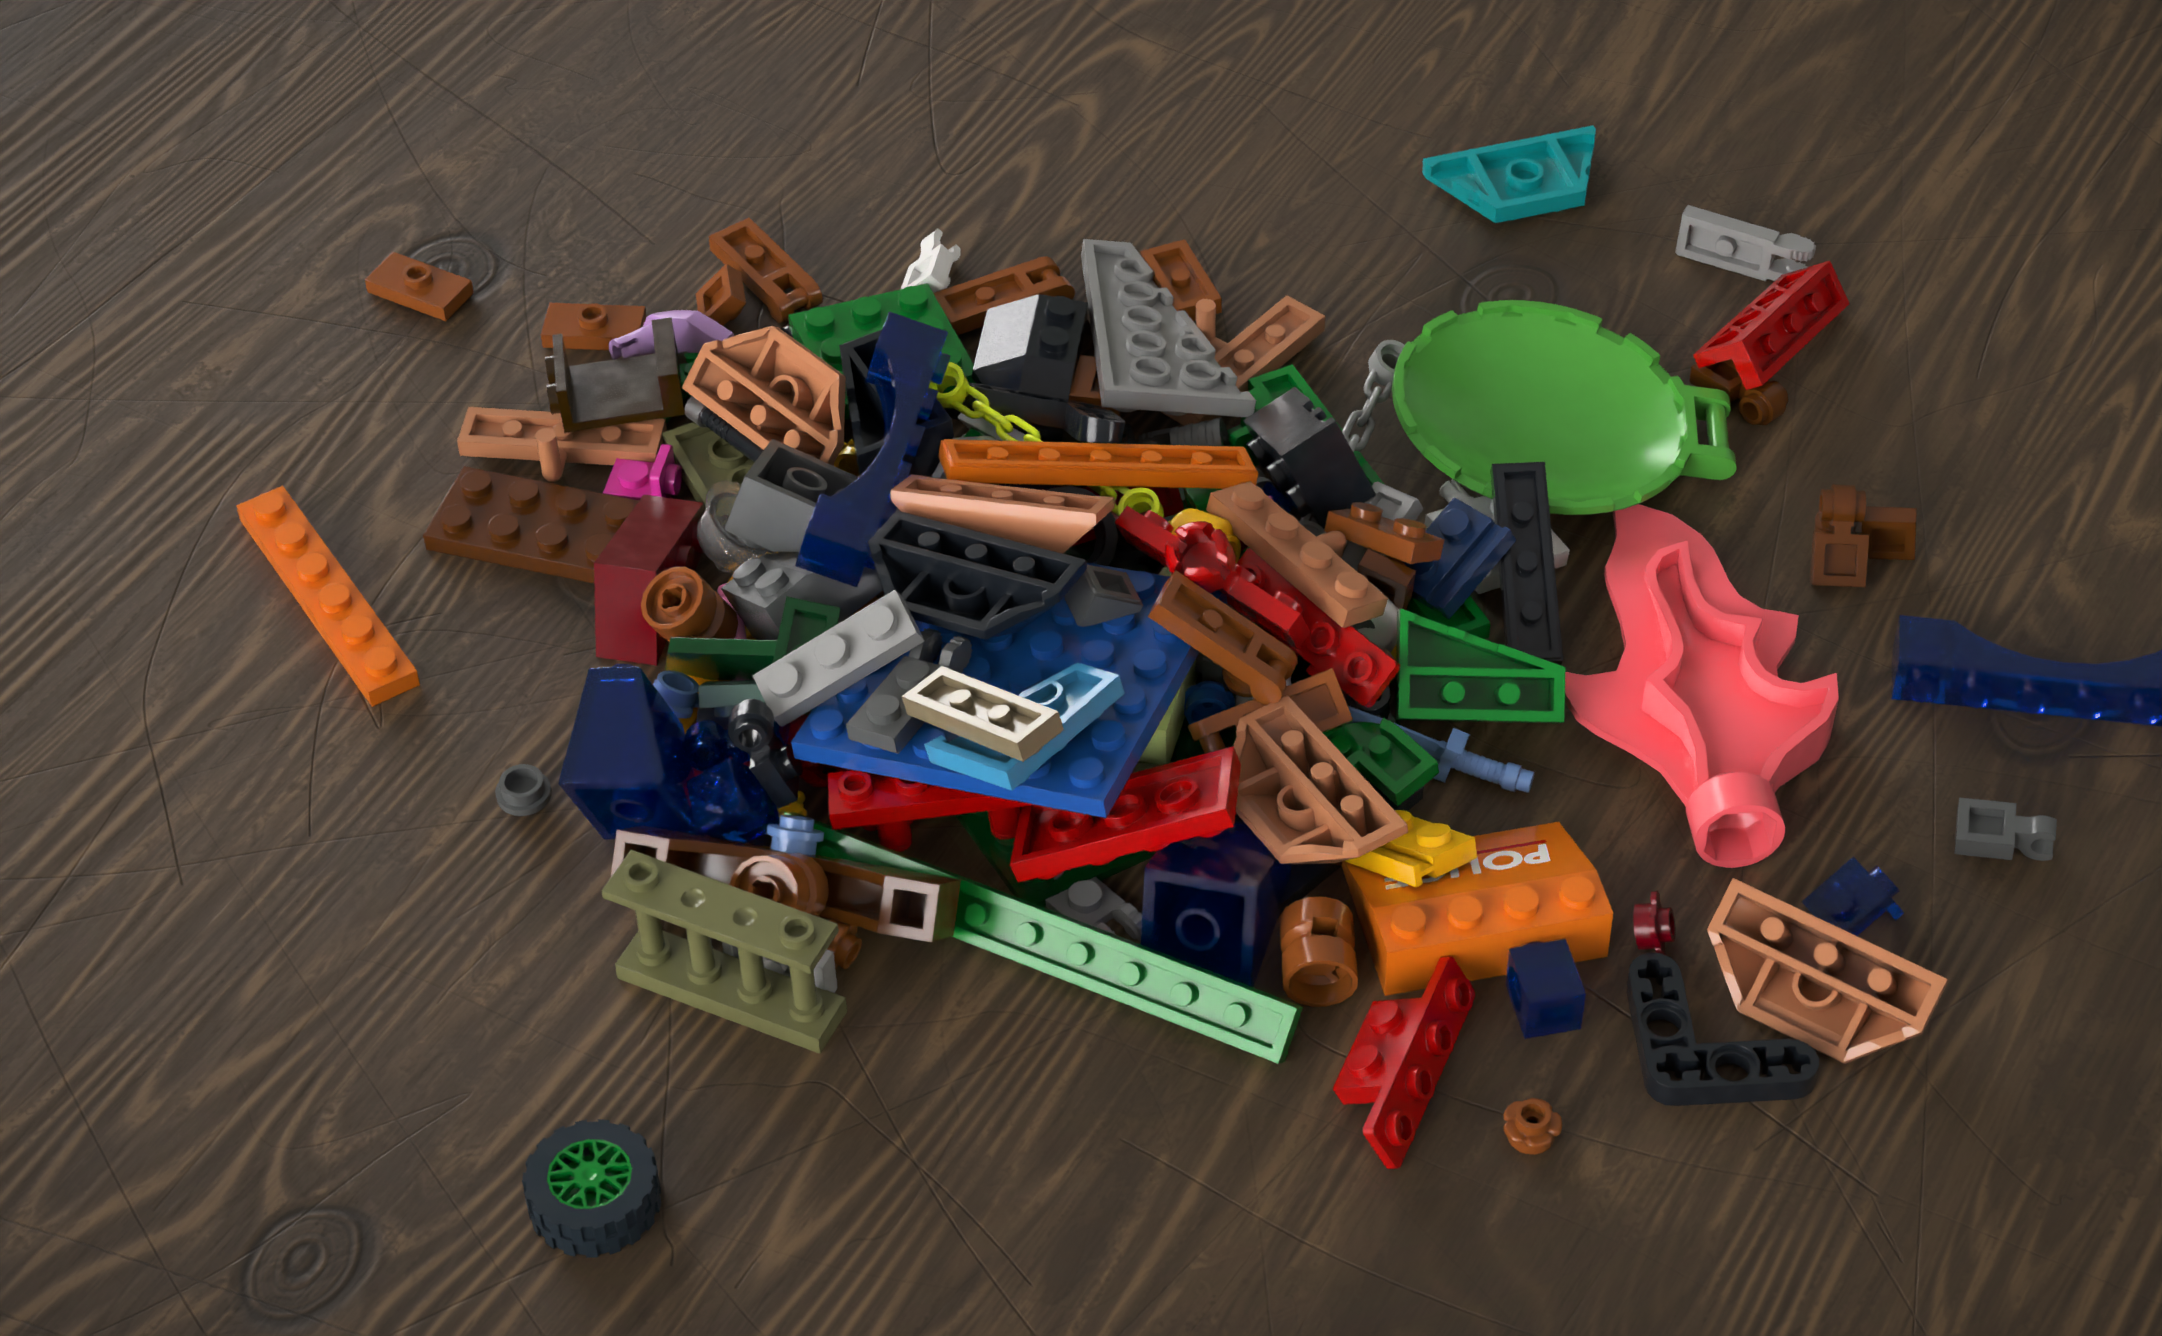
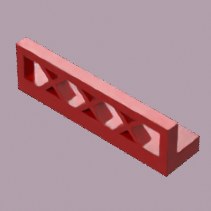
(1777, 324)

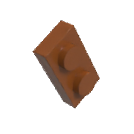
(1182, 274)
(1398, 539)

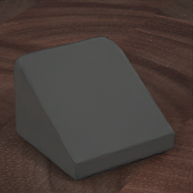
(1102, 596)

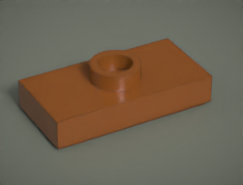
(419, 286)
(590, 324)

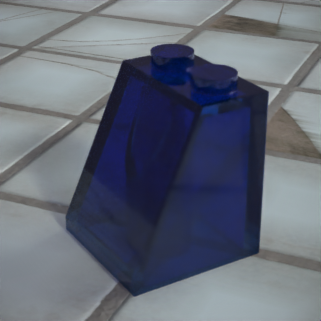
(627, 756)
(1214, 902)

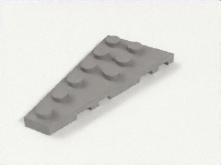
(1145, 347)

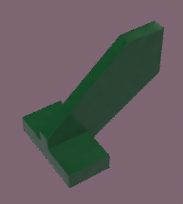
(744, 657)

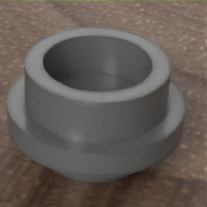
(523, 790)

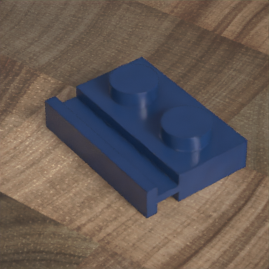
(1468, 555)

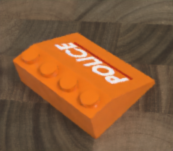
(1516, 892)

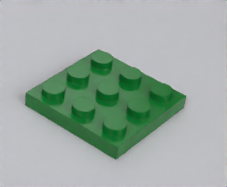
(830, 326)

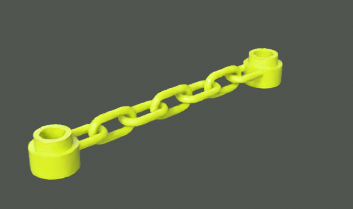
(1139, 498)

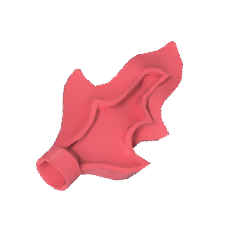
(1703, 688)

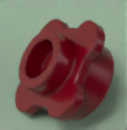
(1653, 924)

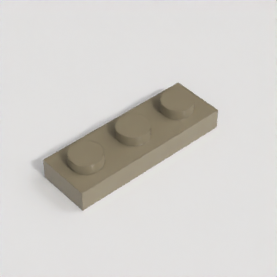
(983, 713)

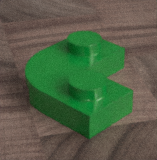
(1385, 757)

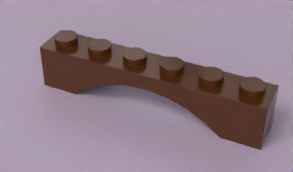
(859, 893)

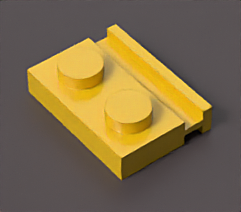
(1424, 850)

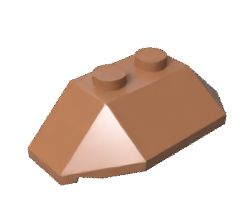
(772, 390)
(1013, 513)
(1305, 792)
(1817, 977)

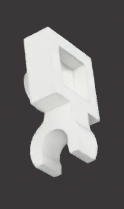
(932, 264)

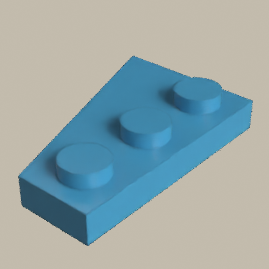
(1079, 696)

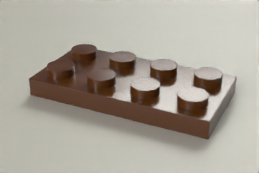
(526, 523)

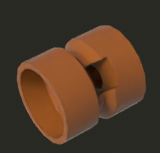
(686, 606)
(786, 879)
(1318, 951)

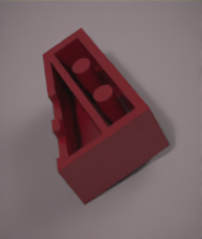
(651, 540)

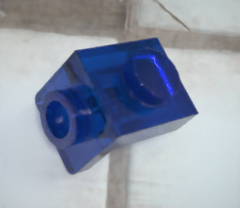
(1854, 898)

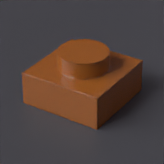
(722, 295)

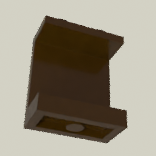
(617, 388)

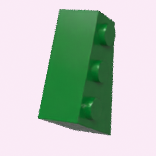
(1471, 678)

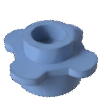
(678, 691)

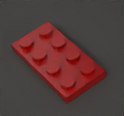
(1150, 813)

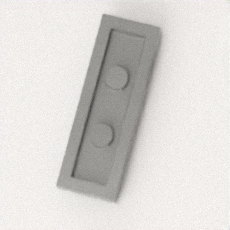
(838, 658)

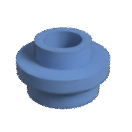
(795, 835)

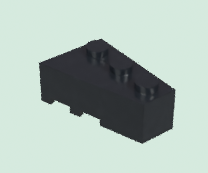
(868, 417)
(1307, 456)

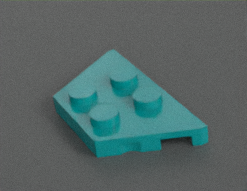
(1518, 175)

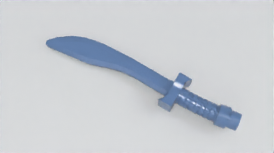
(1452, 755)

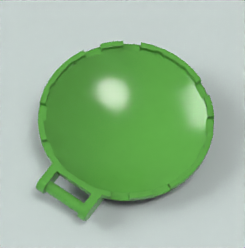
(1559, 391)

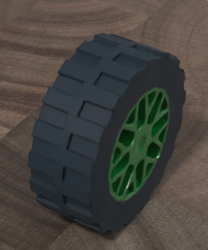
(586, 1160)

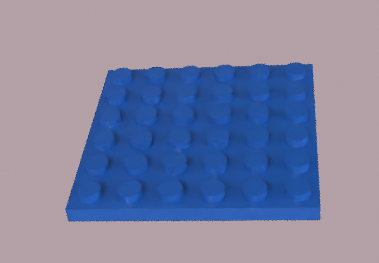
(1092, 765)

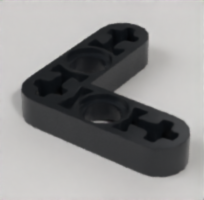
(1080, 419)
(1684, 1056)

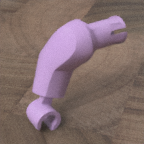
(690, 331)

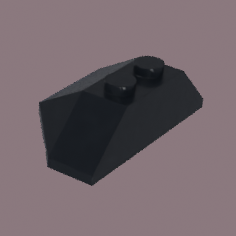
(1032, 349)
(969, 577)

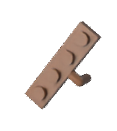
(1261, 346)
(543, 439)
(1304, 560)

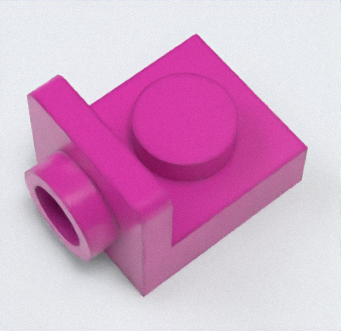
(639, 478)

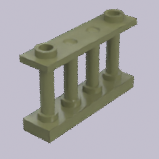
(712, 979)

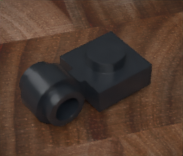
(770, 761)

